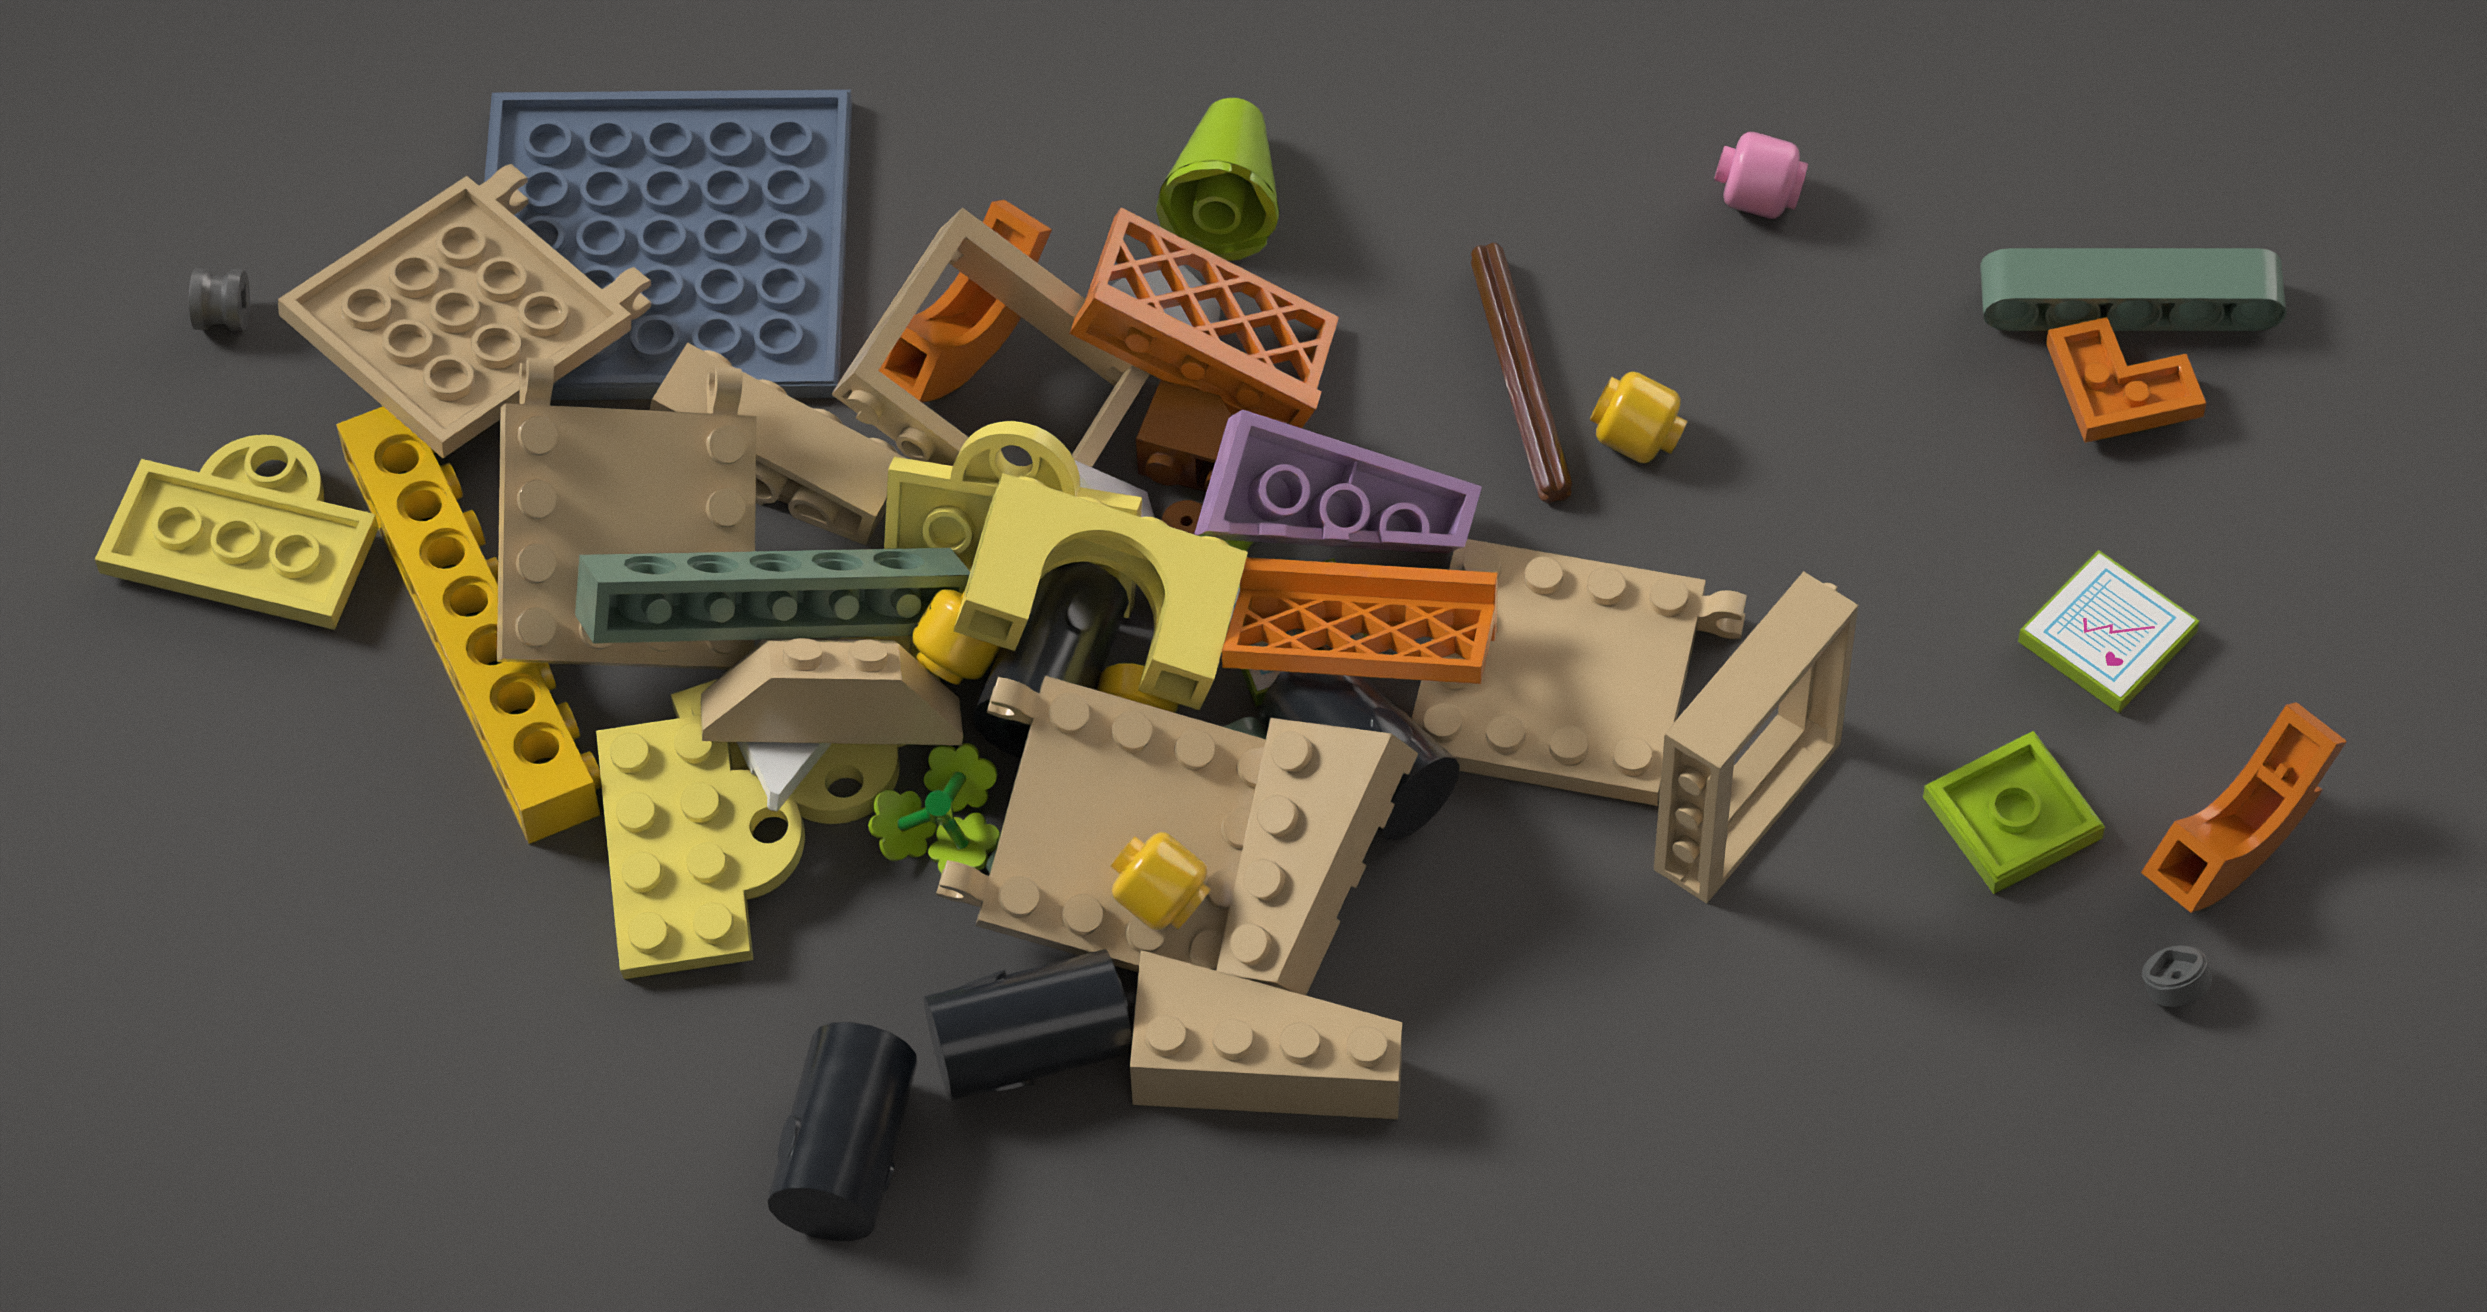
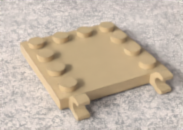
(453, 305)
(614, 486)
(1577, 673)
(1083, 789)

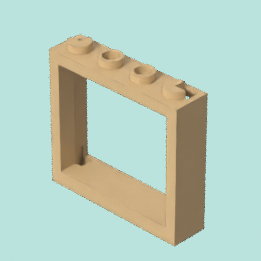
(1021, 287)
(1721, 810)

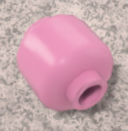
(1761, 175)

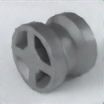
(219, 299)

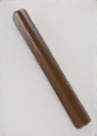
(1521, 373)

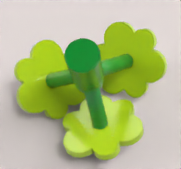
(955, 779)

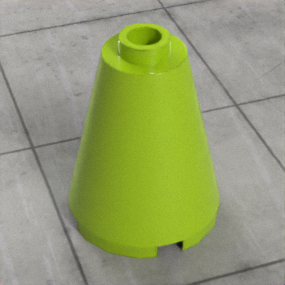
(1223, 184)

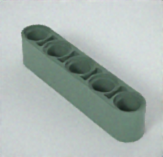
(2133, 288)

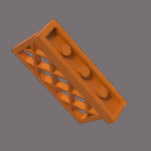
(1195, 356)
(1349, 599)

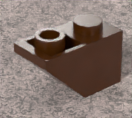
(1181, 436)

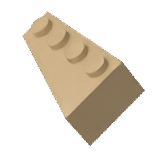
(802, 452)
(1305, 846)
(1257, 1047)

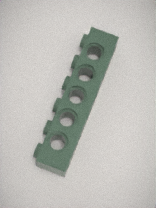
(761, 593)

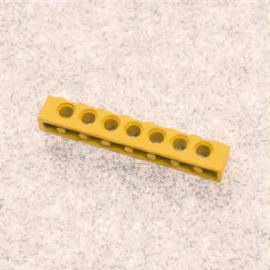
(541, 795)

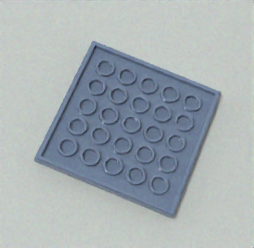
(714, 200)

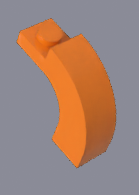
(965, 324)
(2234, 835)

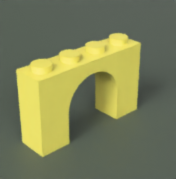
(1183, 576)

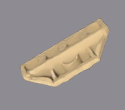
(830, 695)

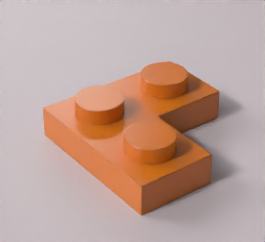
(2116, 397)

